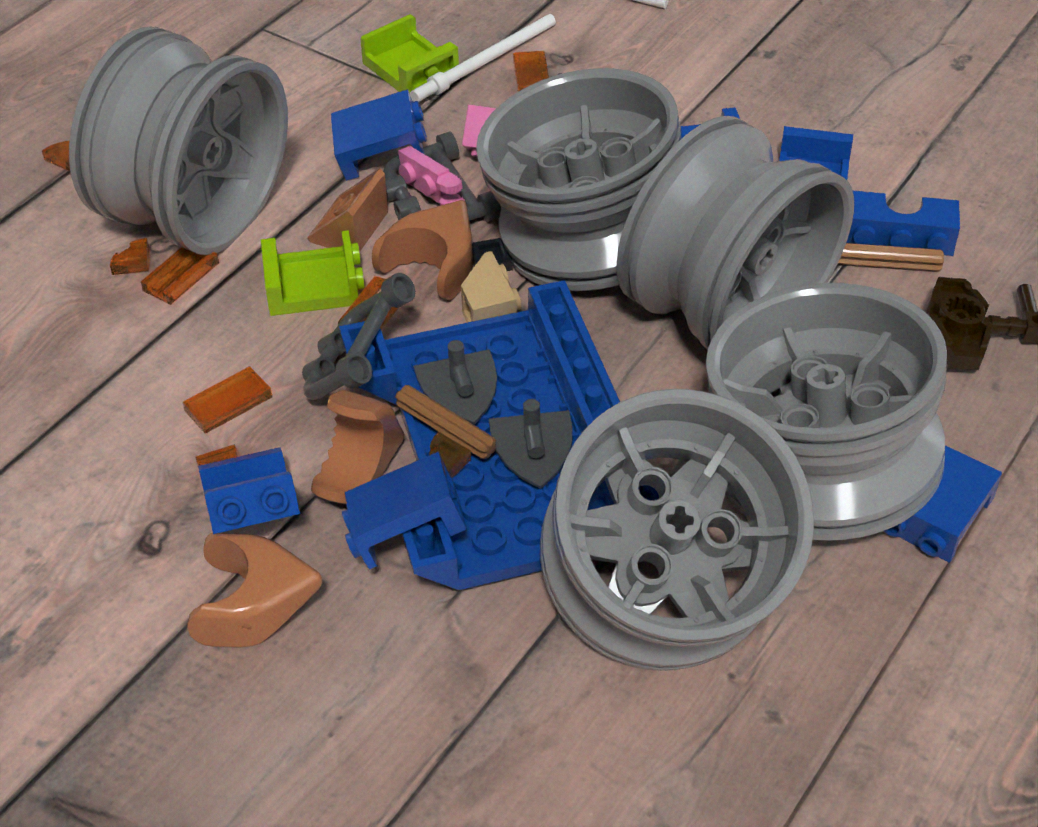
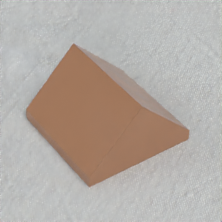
(356, 210)

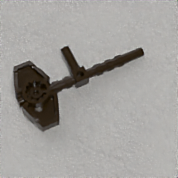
(966, 330)

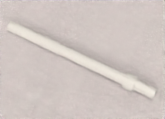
(441, 81)

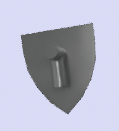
(461, 381)
(533, 442)

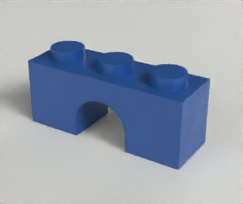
(931, 227)

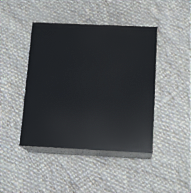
(498, 249)

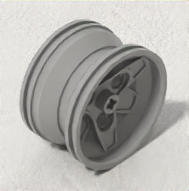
(178, 139)
(570, 166)
(730, 226)
(850, 390)
(722, 449)

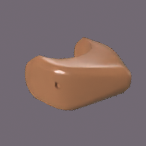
(434, 237)
(362, 445)
(271, 593)

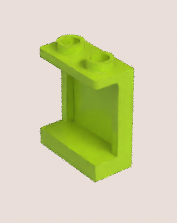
(405, 56)
(311, 277)

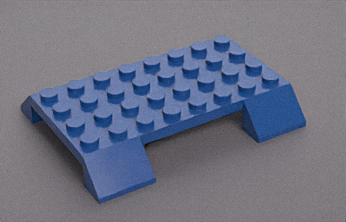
(537, 357)

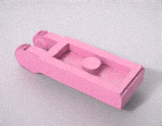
(429, 176)

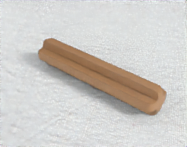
(892, 257)
(446, 421)

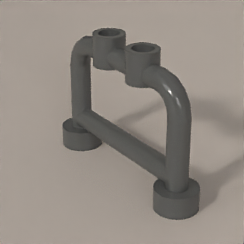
(442, 152)
(355, 367)

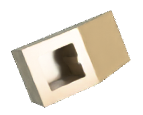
(488, 291)

